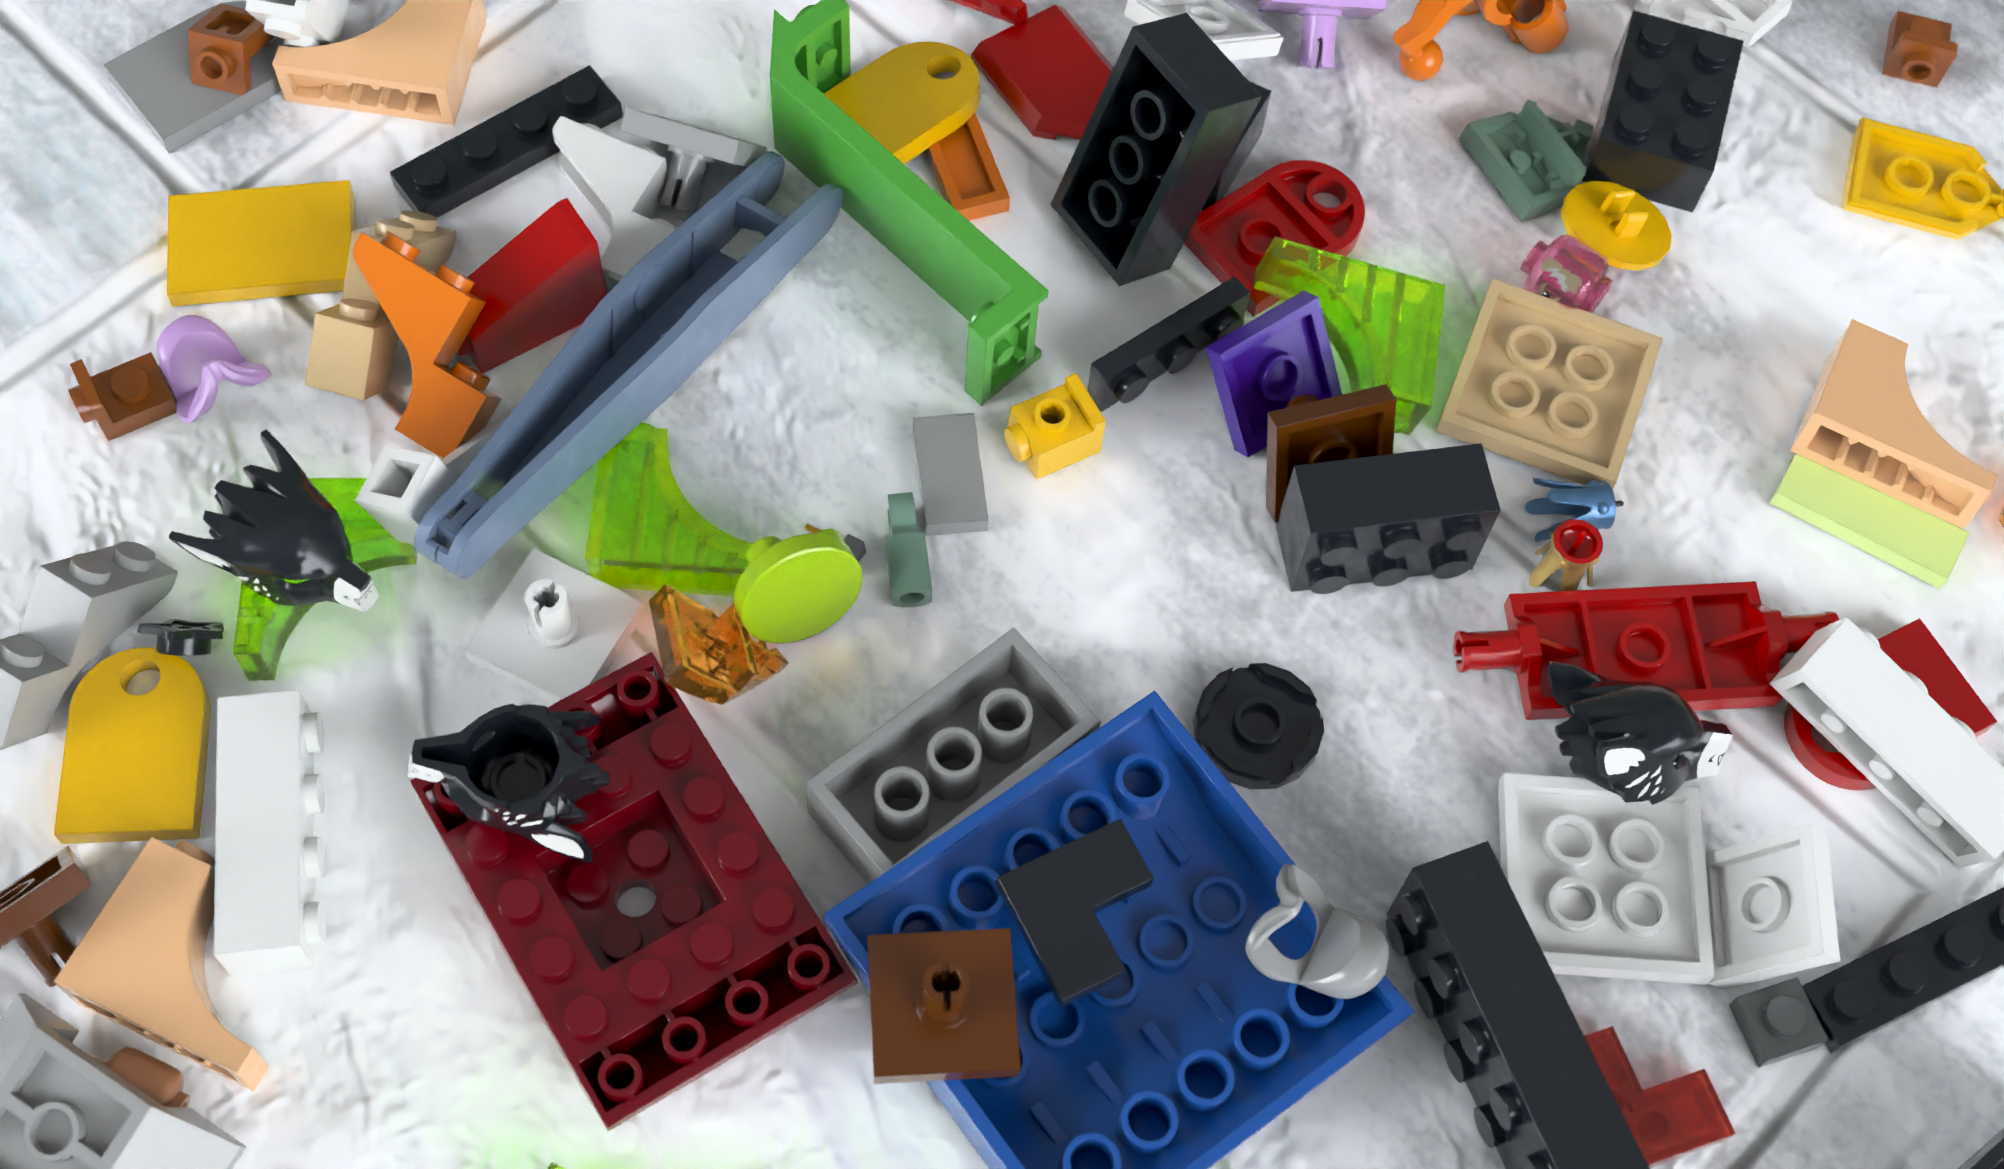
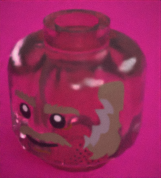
(1567, 273)

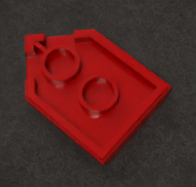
(1046, 72)

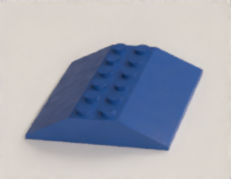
(1193, 1037)

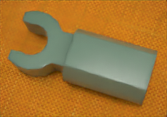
(906, 554)

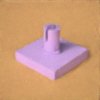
(1321, 24)

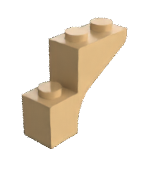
(355, 339)

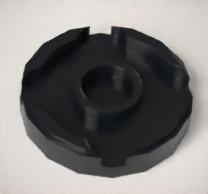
(1259, 725)

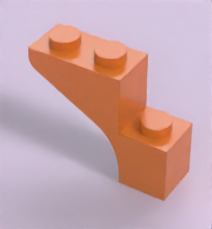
(432, 319)

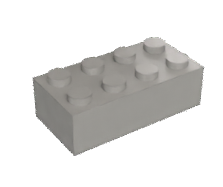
(947, 755)

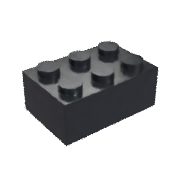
(1664, 110)
(1386, 518)

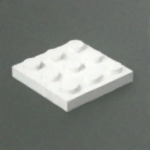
(1608, 879)

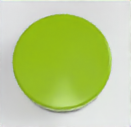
(796, 586)

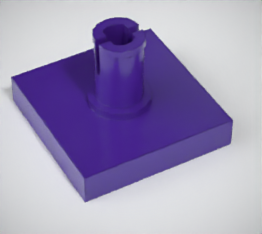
(1270, 365)

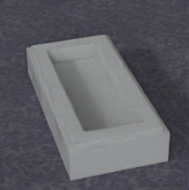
(950, 474)

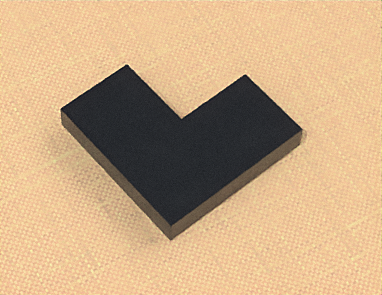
(1057, 905)

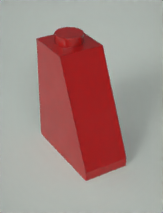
(535, 288)

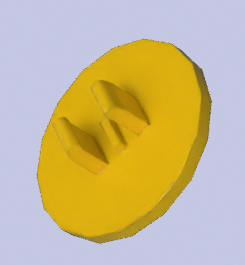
(1617, 224)

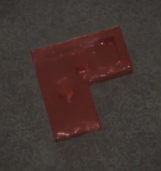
(1667, 1117)

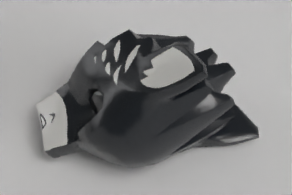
(282, 533)
(1633, 734)
(518, 773)

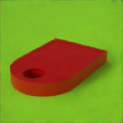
(1280, 204)
(1914, 651)

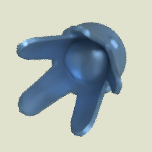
(1588, 502)

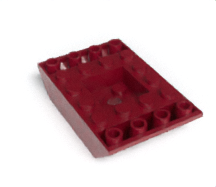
(715, 958)

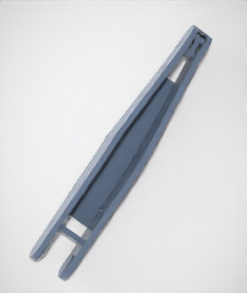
(625, 362)

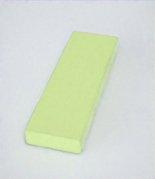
(1871, 520)

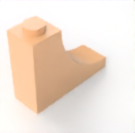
(401, 68)
(1874, 432)
(148, 961)

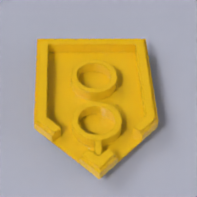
(1920, 181)

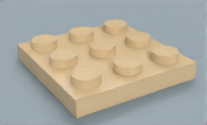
(1550, 385)

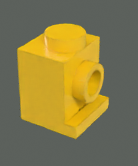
(1054, 446)

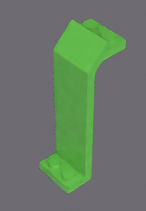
(895, 203)

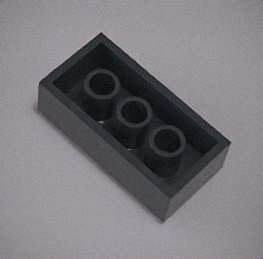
(1154, 147)

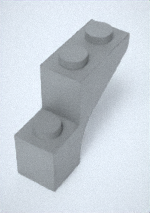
(69, 619)

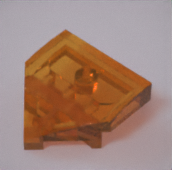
(707, 652)

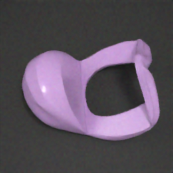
(196, 359)

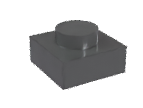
(1778, 1022)

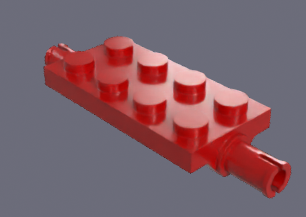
(1699, 639)

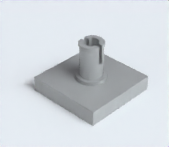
(691, 151)

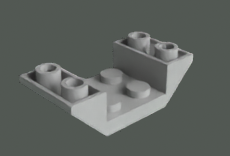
(79, 1114)

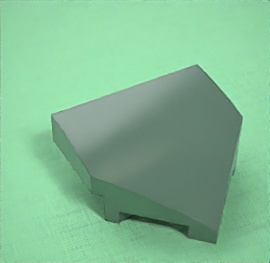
(1529, 157)

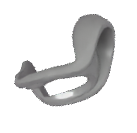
(1346, 952)

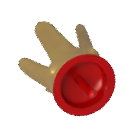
(1573, 549)

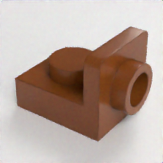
(223, 48)
(1918, 49)
(122, 396)

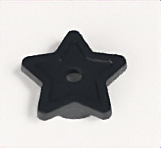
(183, 636)

